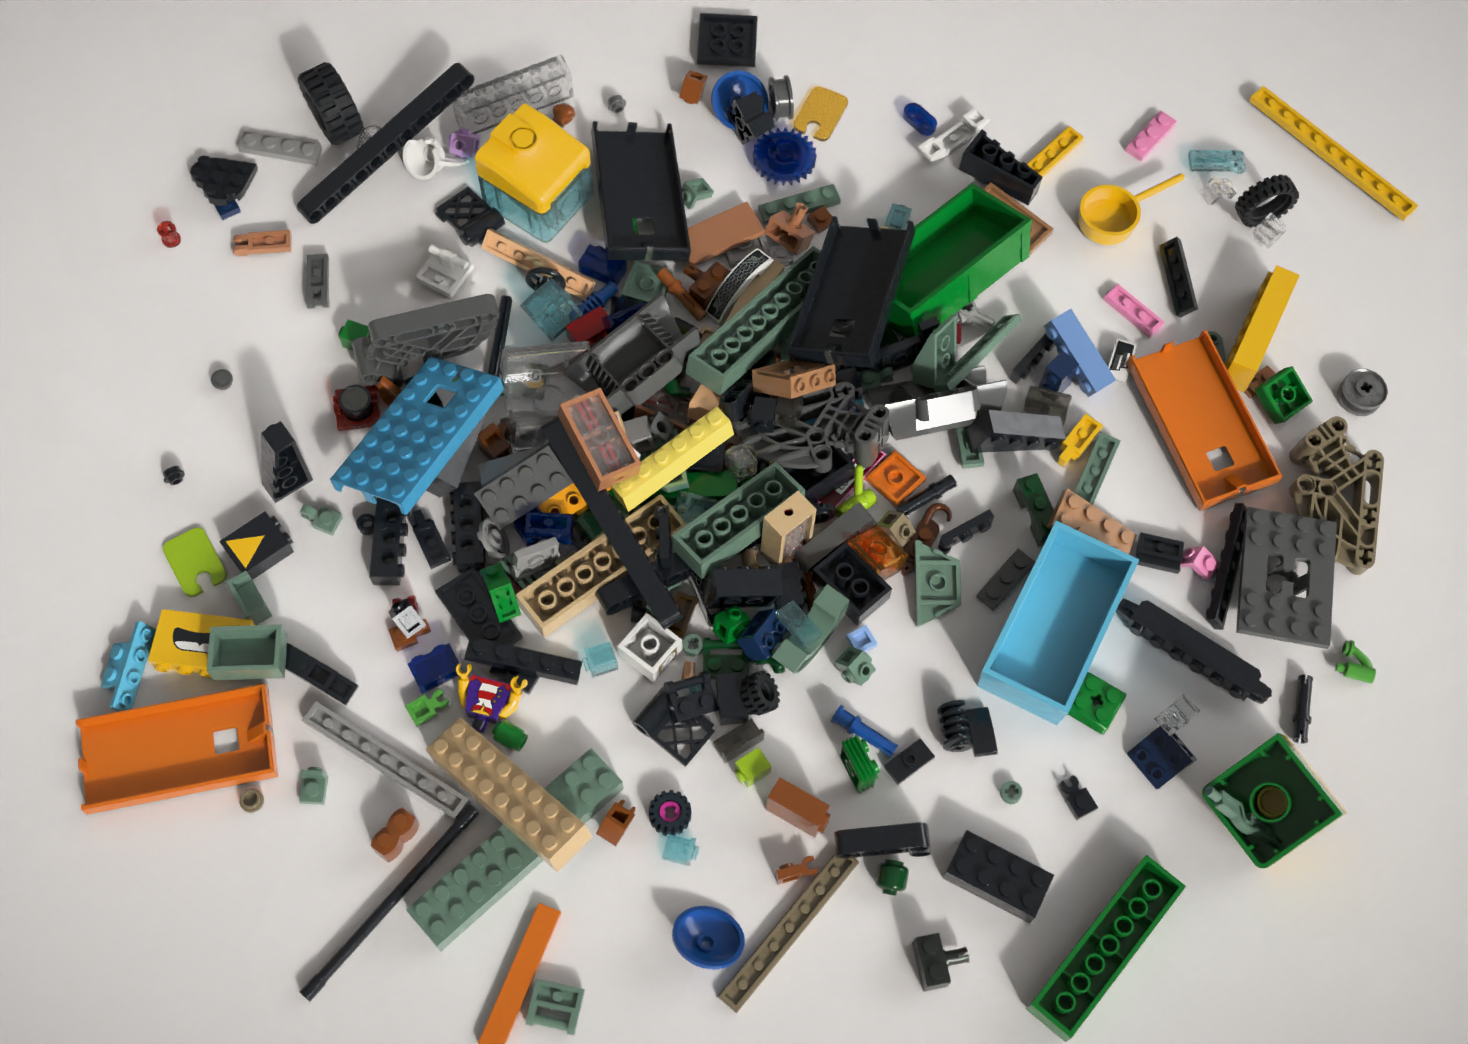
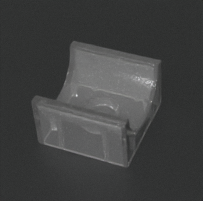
(536, 388)

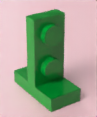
(501, 592)

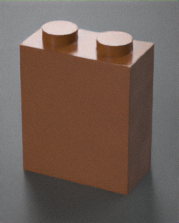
(798, 808)

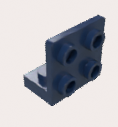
(1161, 757)

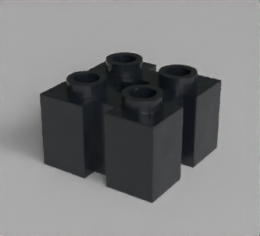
(749, 117)

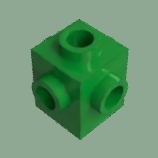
(730, 624)

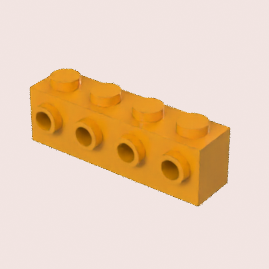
(566, 502)

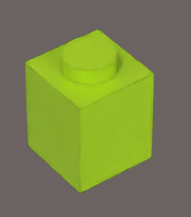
(752, 767)

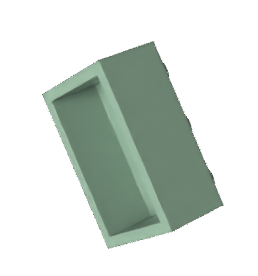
(247, 652)

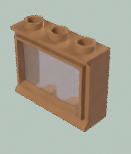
(793, 378)

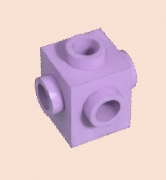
(463, 143)

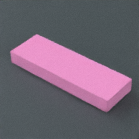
(1133, 310)

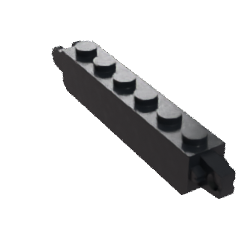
(1194, 650)

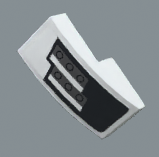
(1118, 359)

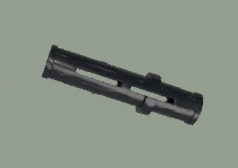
(934, 491)
(1302, 715)

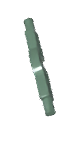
(1244, 822)

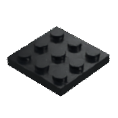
(727, 40)

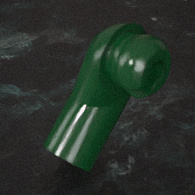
(675, 389)
(777, 667)

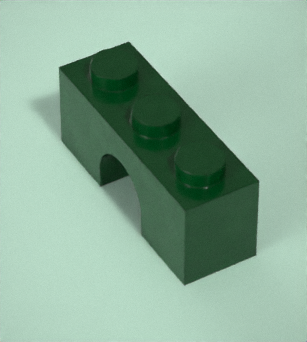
(1033, 496)

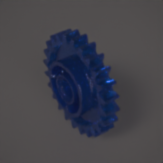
(770, 159)

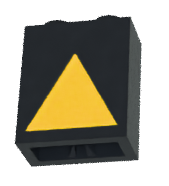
(258, 545)

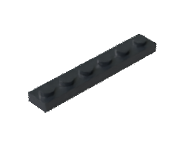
(1228, 568)

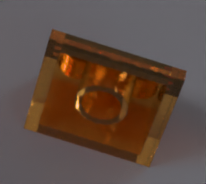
(879, 552)

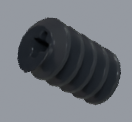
(952, 726)

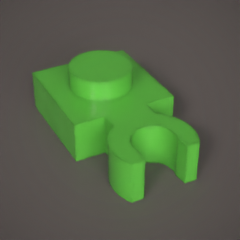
(424, 709)

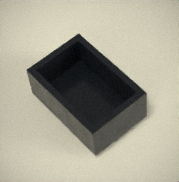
(820, 485)

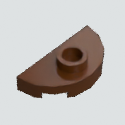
(387, 390)

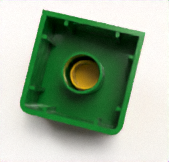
(1282, 793)

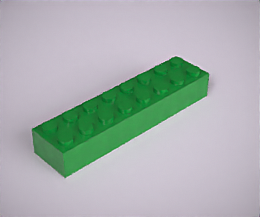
(1105, 948)

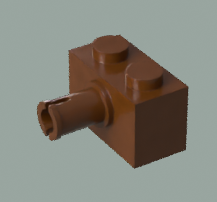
(705, 282)

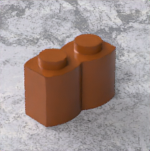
(391, 839)

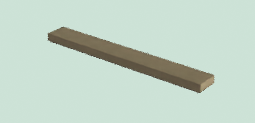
(786, 932)

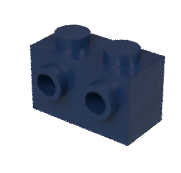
(761, 635)

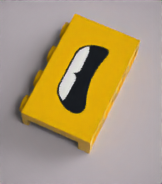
(183, 641)

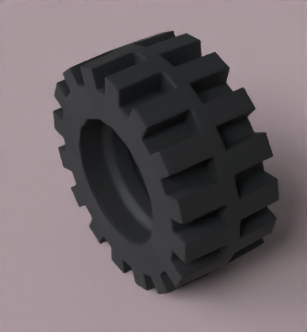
(760, 693)

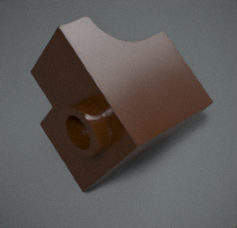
(494, 441)

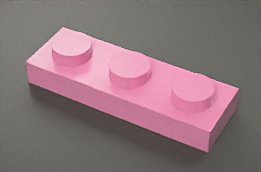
(1150, 136)

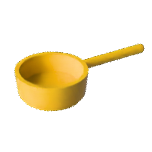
(1112, 213)

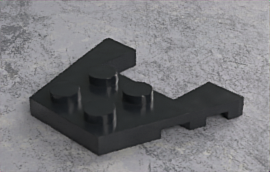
(906, 350)

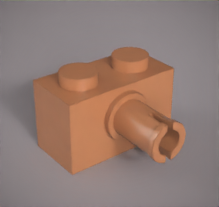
(790, 230)

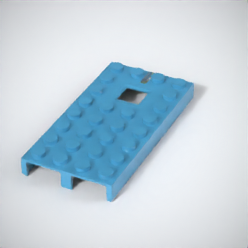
(416, 437)

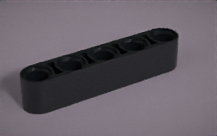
(740, 395)

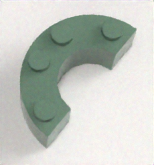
(826, 615)

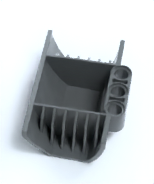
(636, 357)
(922, 411)

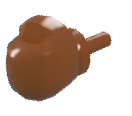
(563, 114)

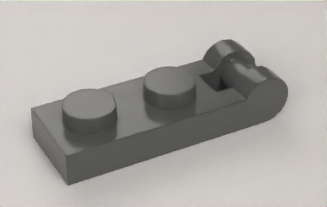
(317, 280)

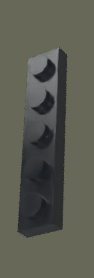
(523, 660)

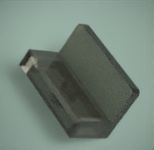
(1046, 402)
(738, 740)

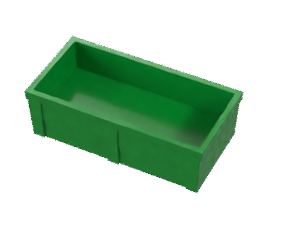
(957, 257)

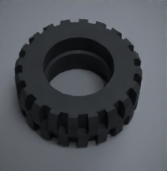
(330, 103)

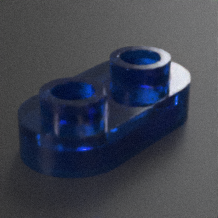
(920, 120)

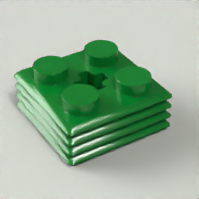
(1294, 399)
(1108, 699)
(858, 764)

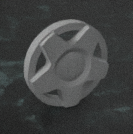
(493, 540)

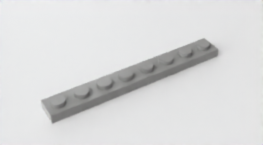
(386, 760)

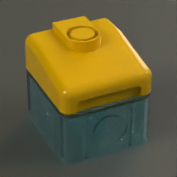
(534, 173)

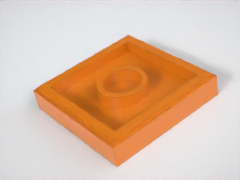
(895, 478)

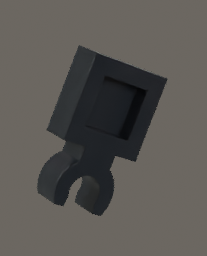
(1078, 801)

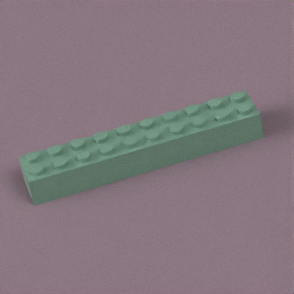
(753, 328)
(504, 859)

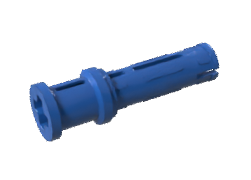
(854, 725)

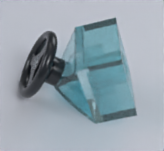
(549, 303)

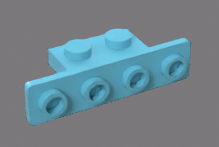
(127, 666)

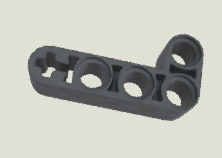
(846, 527)

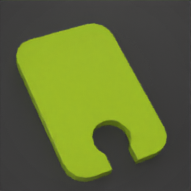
(192, 555)

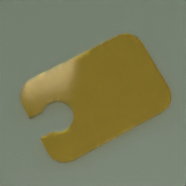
(822, 108)

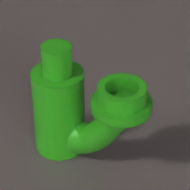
(1361, 672)

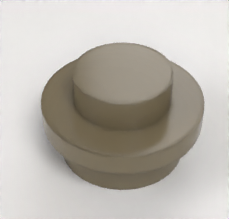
(251, 800)

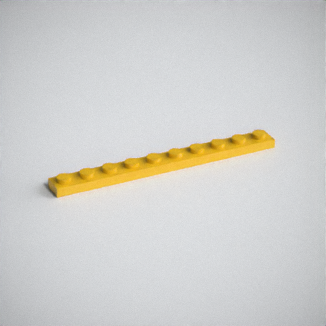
(1333, 153)

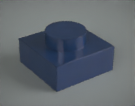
(229, 210)

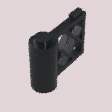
(478, 223)
(655, 719)

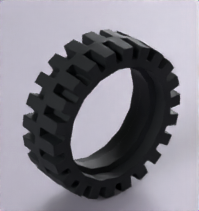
(1277, 185)

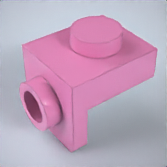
(1200, 561)

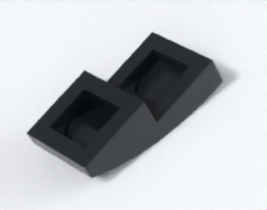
(981, 732)

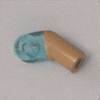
(688, 671)

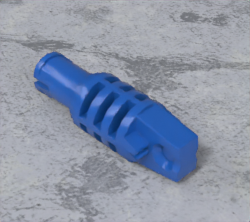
(598, 298)

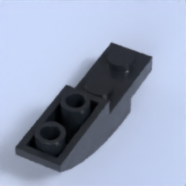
(319, 675)

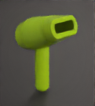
(862, 496)

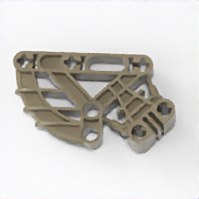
(1358, 524)

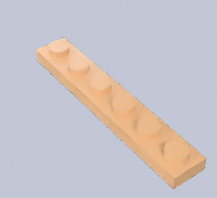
(528, 259)

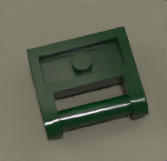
(723, 663)

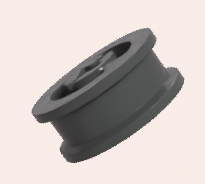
(781, 98)

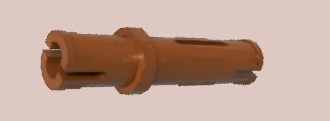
(675, 287)

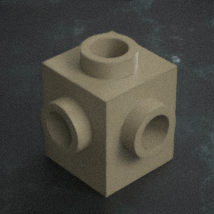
(897, 527)

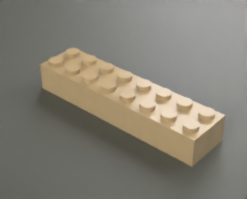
(574, 582)
(509, 794)

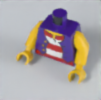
(486, 698)

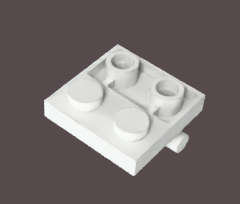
(444, 271)

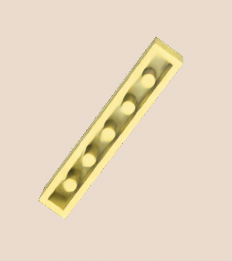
(674, 458)

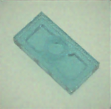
(798, 624)

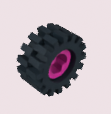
(682, 812)

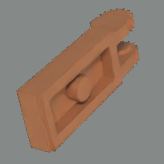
(263, 242)

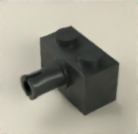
(935, 961)

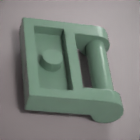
(558, 998)

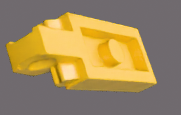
(1079, 439)

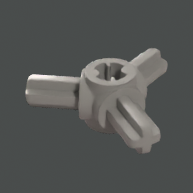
(970, 314)

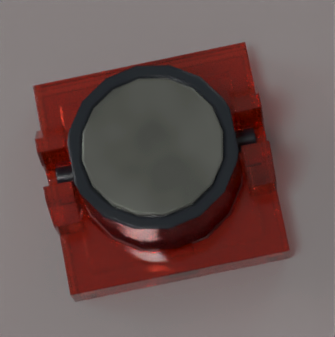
(356, 407)

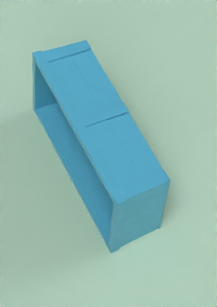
(1057, 623)

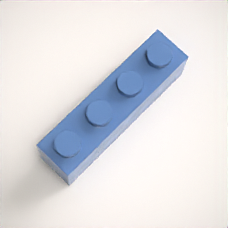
(1073, 340)

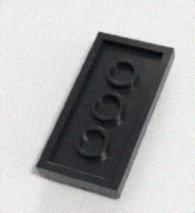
(474, 611)

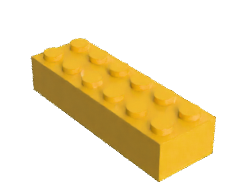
(1260, 326)

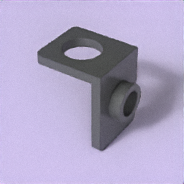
(659, 424)

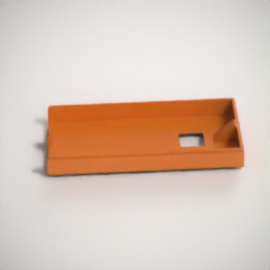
(1200, 412)
(171, 749)

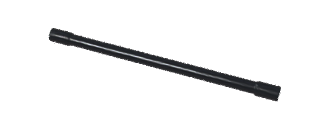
(319, 980)

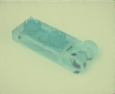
(1217, 161)

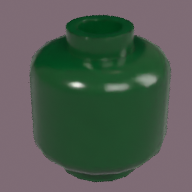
(892, 876)

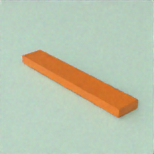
(520, 976)

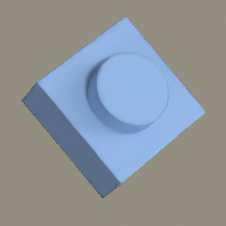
(862, 639)

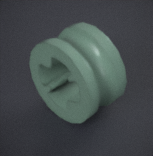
(691, 652)
(1005, 787)

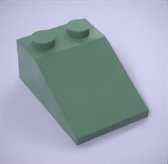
(937, 354)

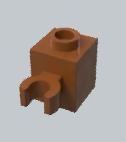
(693, 87)
(616, 823)

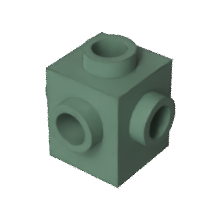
(855, 666)

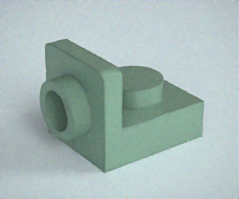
(694, 191)
(313, 786)

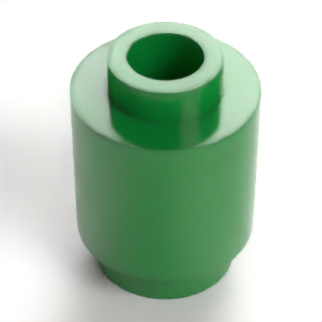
(509, 735)

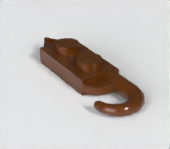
(925, 532)

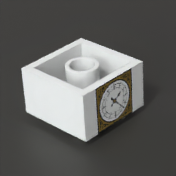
(650, 647)

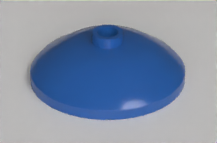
(732, 88)
(708, 937)

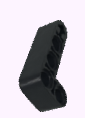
(883, 840)

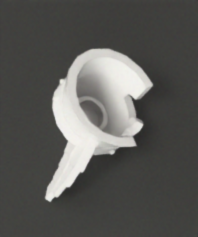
(427, 157)

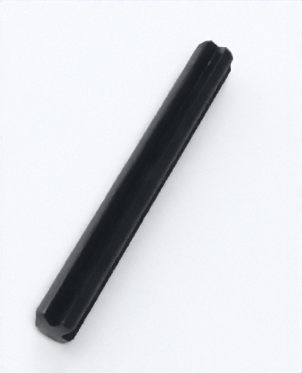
(500, 335)

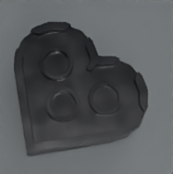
(223, 178)

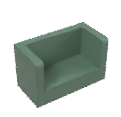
(249, 598)

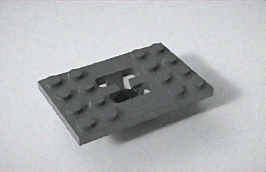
(1283, 614)

